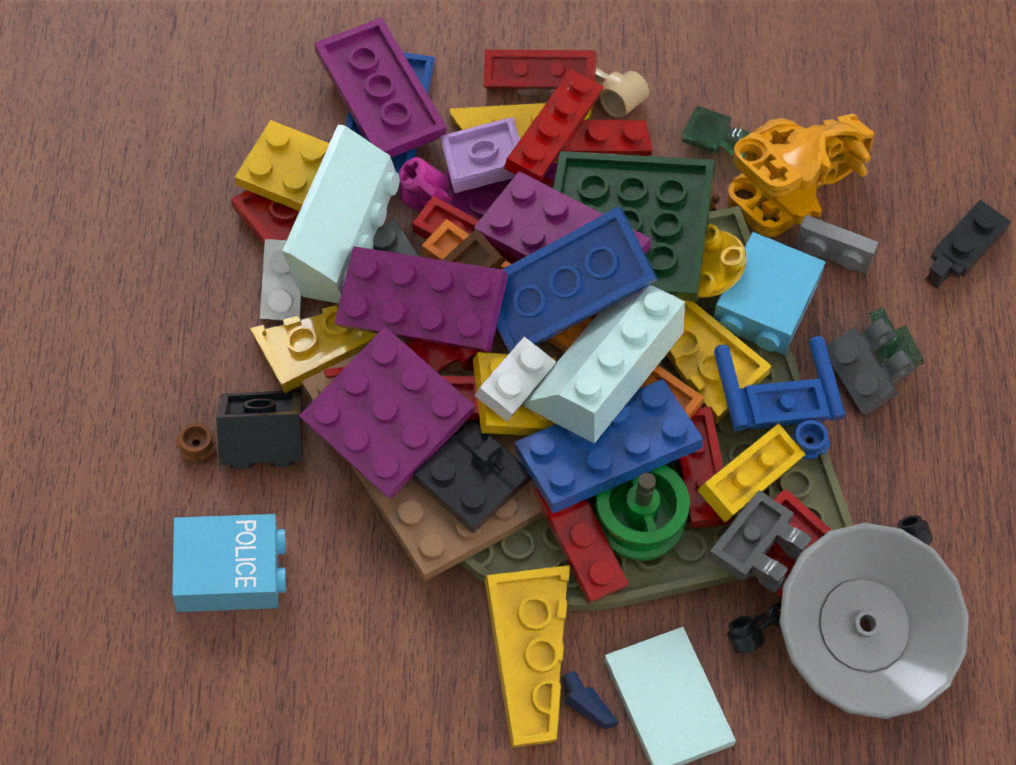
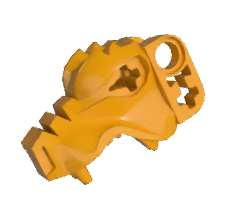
(789, 163)

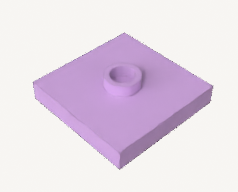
(479, 154)

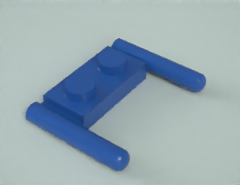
(781, 402)

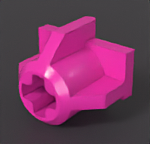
(420, 183)

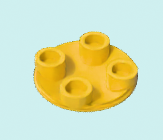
(722, 262)

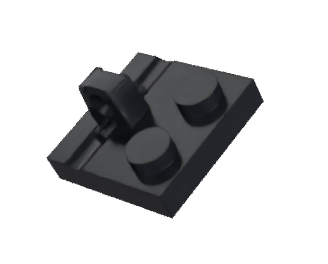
(472, 476)

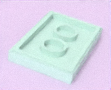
(669, 699)

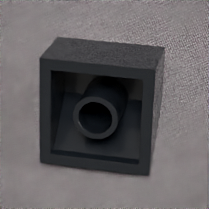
(260, 428)

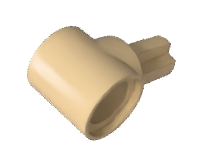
(621, 91)

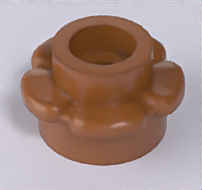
(196, 432)

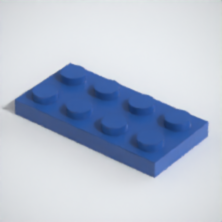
(572, 279)
(640, 438)

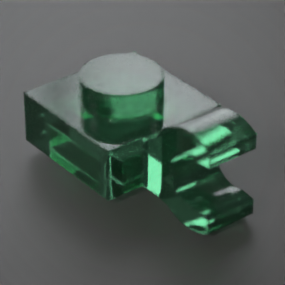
(711, 130)
(902, 341)

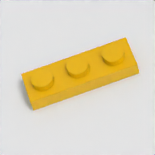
(751, 472)

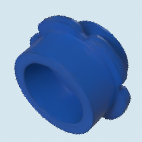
(815, 431)

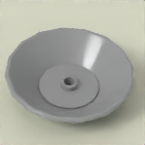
(912, 611)

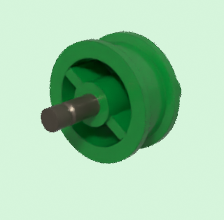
(644, 514)

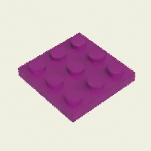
(387, 412)

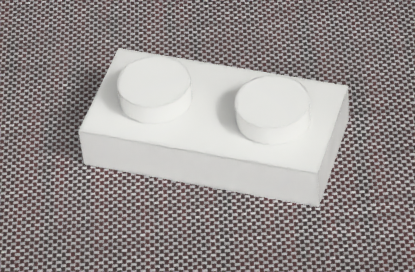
(279, 290)
(515, 379)

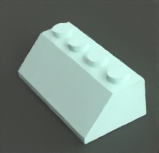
(339, 213)
(609, 362)

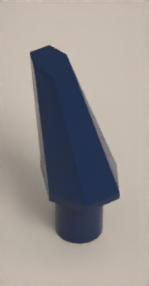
(587, 702)

